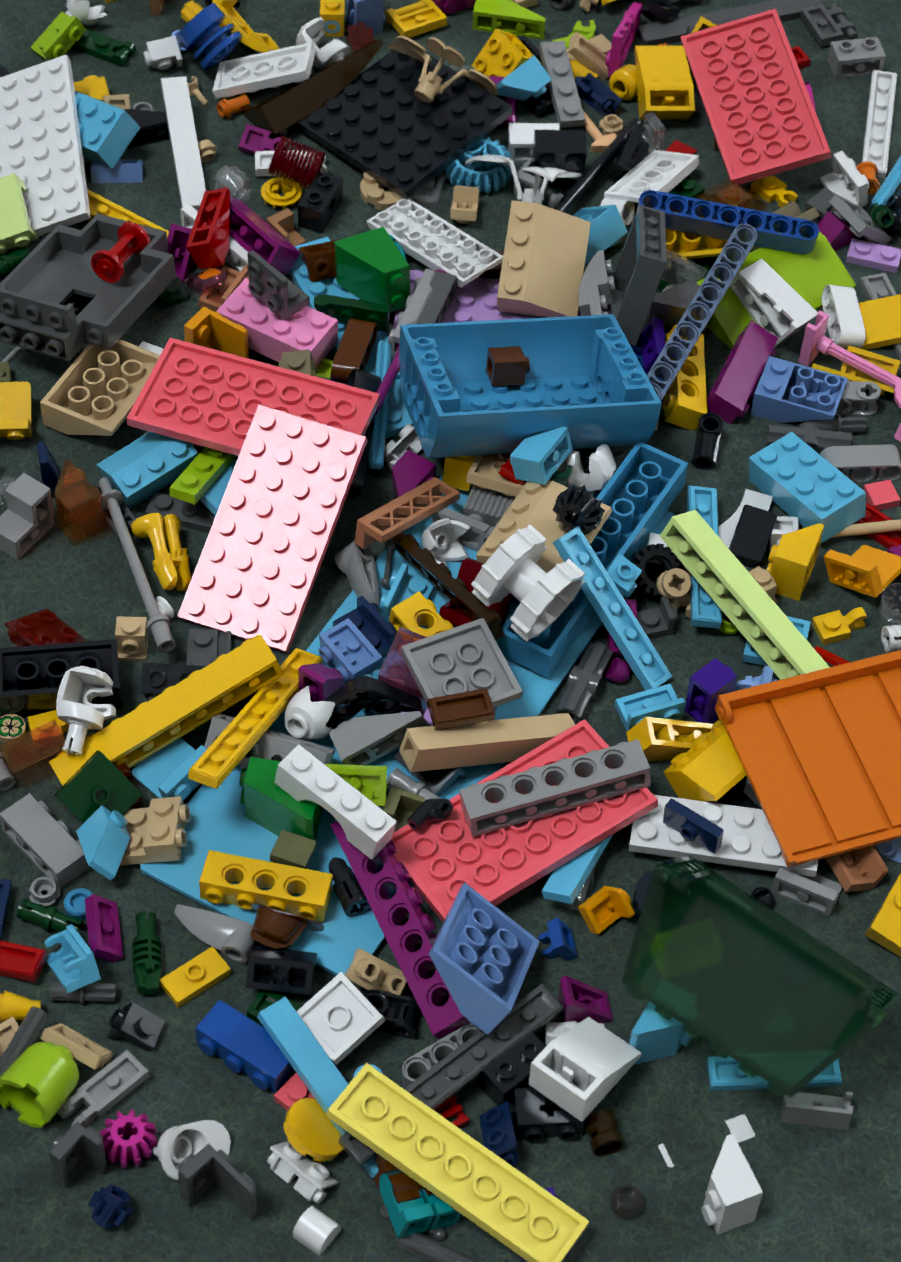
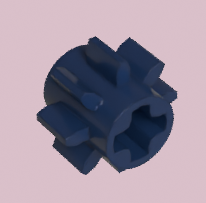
(110, 1207)

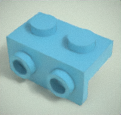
(655, 702)

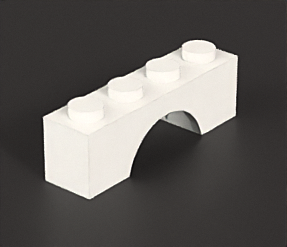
(361, 819)

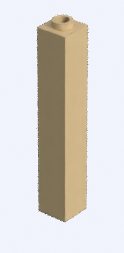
(479, 742)

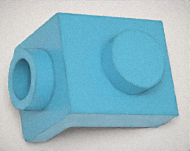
(624, 575)

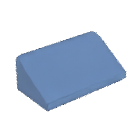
(123, 172)

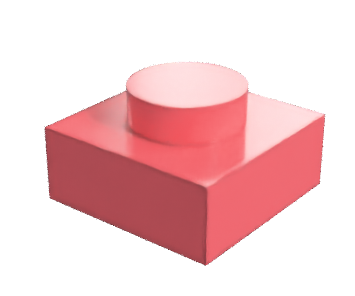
(291, 1092)

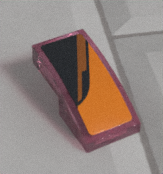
(206, 279)

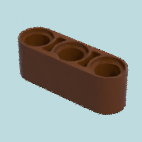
(354, 348)

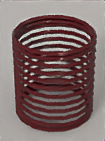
(281, 163)

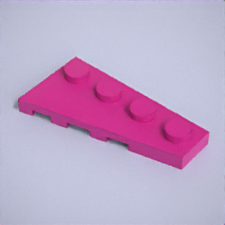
(623, 38)

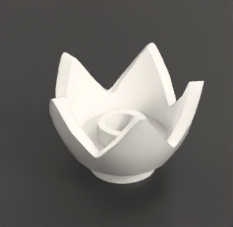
(85, 14)
(443, 541)
(307, 718)

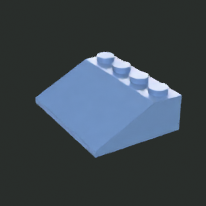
(482, 958)

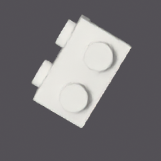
(847, 180)

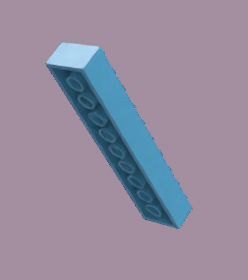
(638, 499)

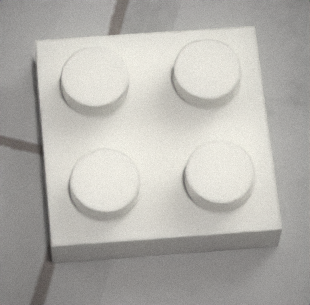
(340, 1017)

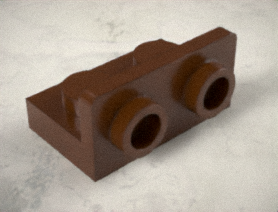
(319, 260)

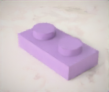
(874, 255)

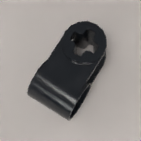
(393, 1009)

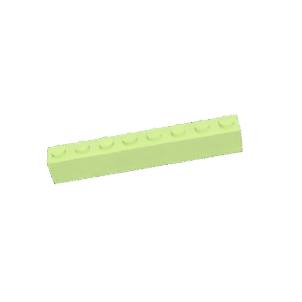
(740, 596)

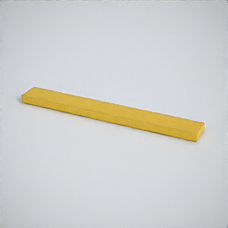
(250, 723)

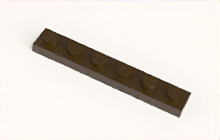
(442, 580)

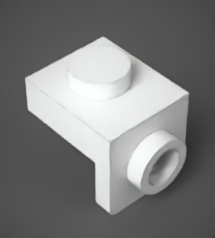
(782, 526)

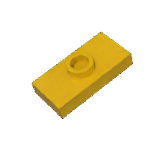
(195, 976)

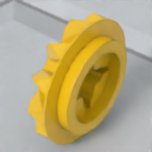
(270, 192)

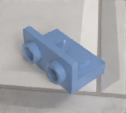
(348, 650)

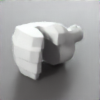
(330, 52)
(601, 469)
(76, 707)

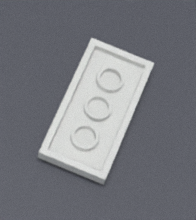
(264, 70)

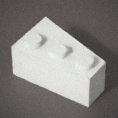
(772, 301)

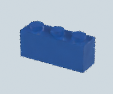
(243, 1046)

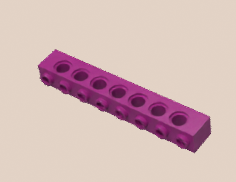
(404, 938)

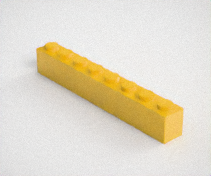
(178, 708)

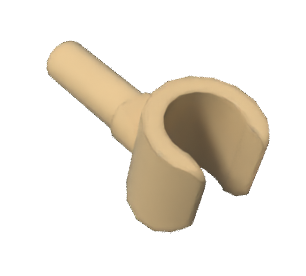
(194, 90)

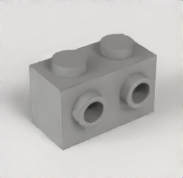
(856, 57)

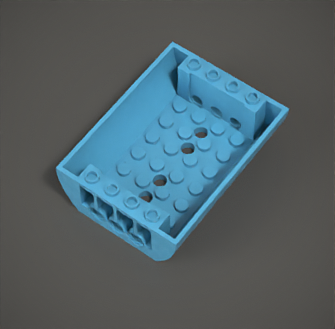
(577, 379)

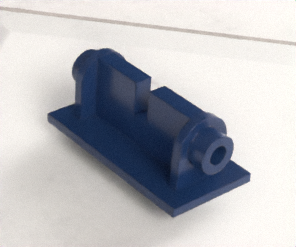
(597, 95)
(499, 1133)

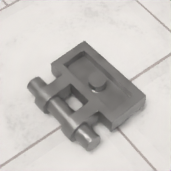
(823, 24)

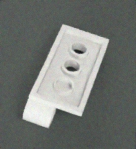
(657, 172)

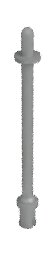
(157, 624)

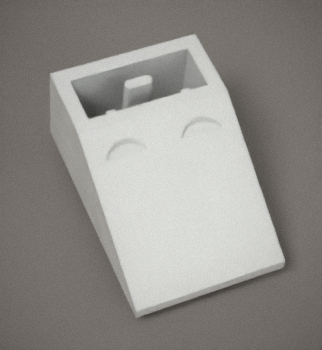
(581, 1067)

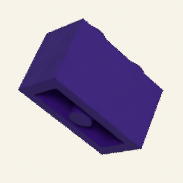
(705, 688)

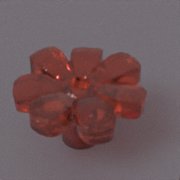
(359, 35)

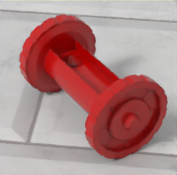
(109, 264)

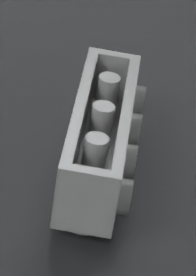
(272, 744)

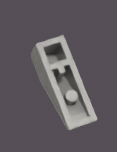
(373, 736)

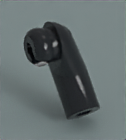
(430, 810)

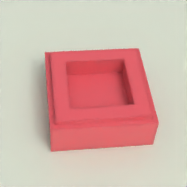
(882, 495)

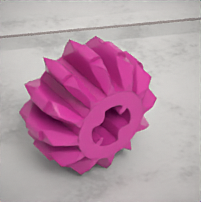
(139, 1144)

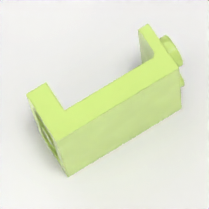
(14, 219)

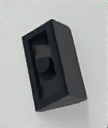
(752, 535)

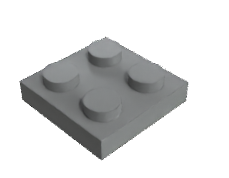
(859, 219)

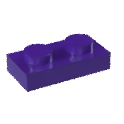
(652, 342)

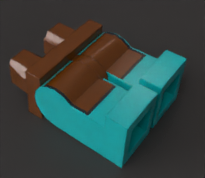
(411, 1202)

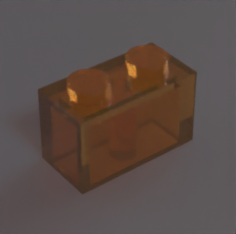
(33, 746)

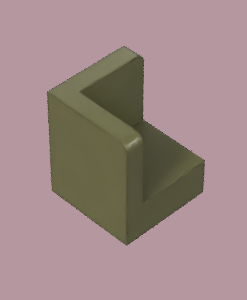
(401, 805)
(292, 850)

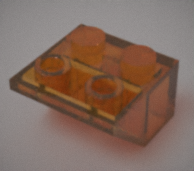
(77, 505)

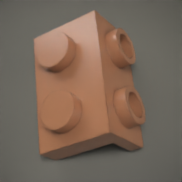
(216, 296)
(858, 868)

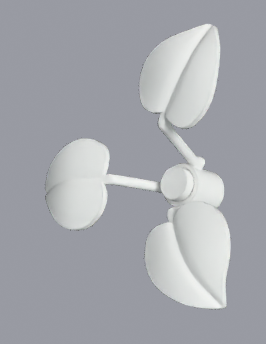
(534, 194)

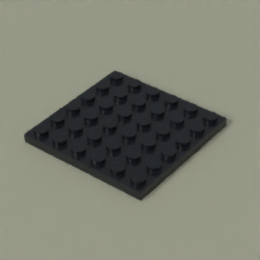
(395, 134)

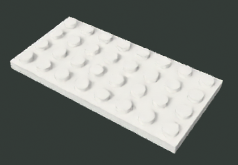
(44, 143)

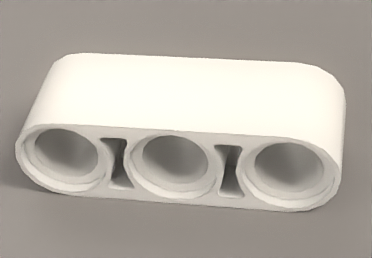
(845, 318)

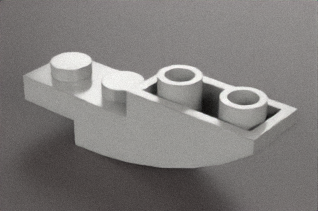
(596, 286)

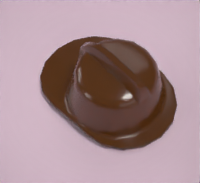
(279, 928)

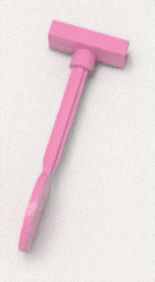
(816, 343)

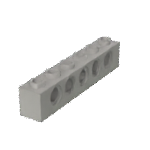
(578, 783)

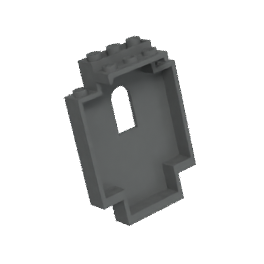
(59, 267)

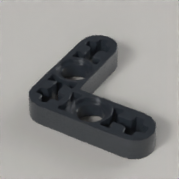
(367, 693)

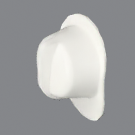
(189, 1139)

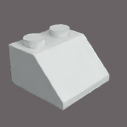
(732, 1190)

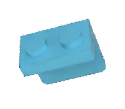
(168, 770)

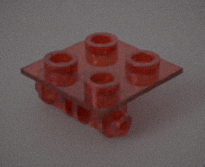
(41, 629)

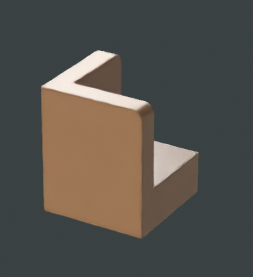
(284, 224)

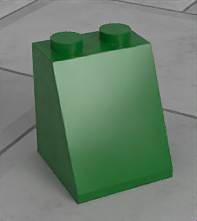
(373, 268)
(274, 807)

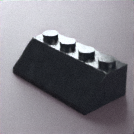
(34, 674)

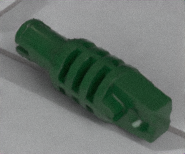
(146, 955)

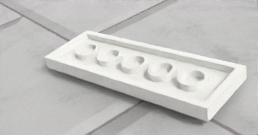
(745, 841)

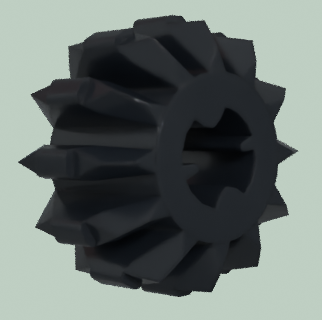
(578, 508)

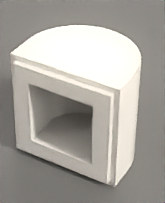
(315, 1230)

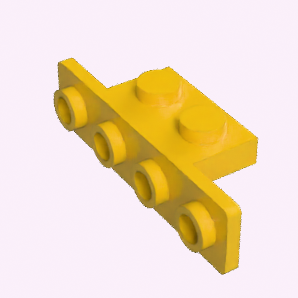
(853, 374)

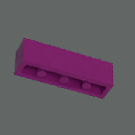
(259, 236)
(741, 372)

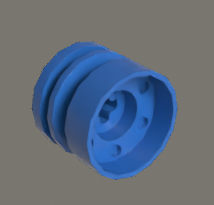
(207, 34)

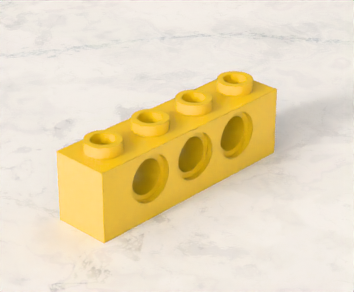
(687, 394)
(416, 612)
(254, 874)

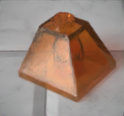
(733, 195)

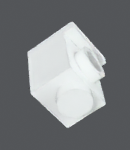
(163, 53)

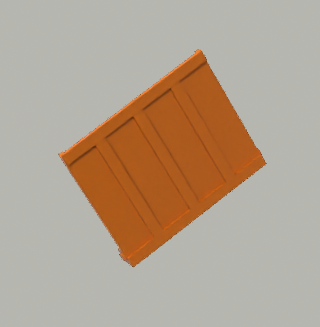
(823, 755)

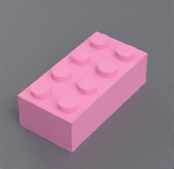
(272, 334)

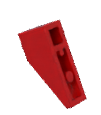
(210, 232)

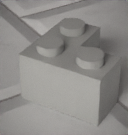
(27, 515)

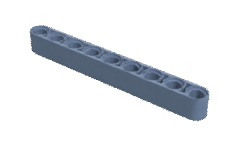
(701, 308)

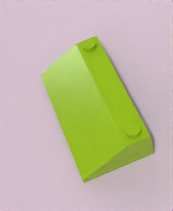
(804, 273)

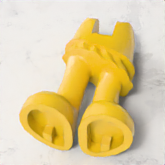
(170, 567)

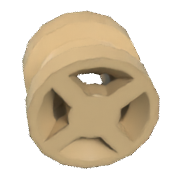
(667, 585)

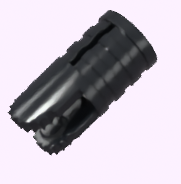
(347, 888)

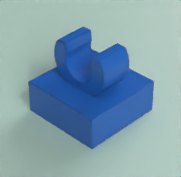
(561, 941)

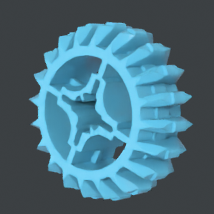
(481, 174)

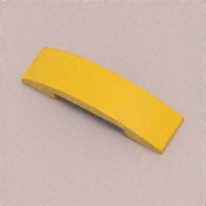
(257, 41)

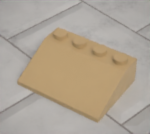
(542, 261)
(98, 389)
(535, 508)

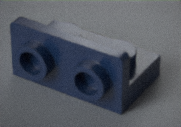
(371, 625)

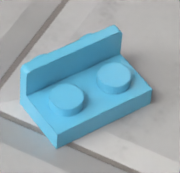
(402, 587)

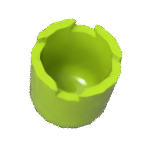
(39, 1082)

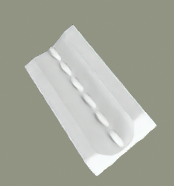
(436, 241)

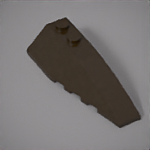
(304, 98)

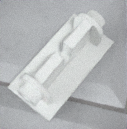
(407, 440)
(312, 1176)

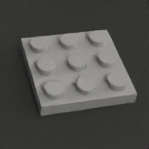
(461, 662)

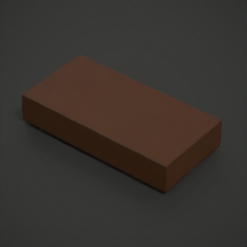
(461, 709)

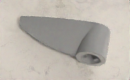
(360, 571)
(219, 931)

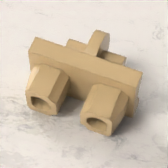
(374, 973)

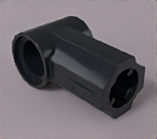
(707, 441)

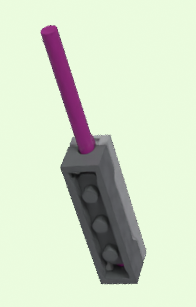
(427, 305)

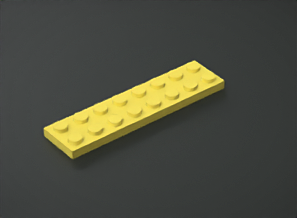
(456, 1168)

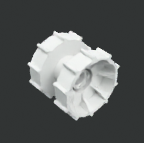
(540, 593)

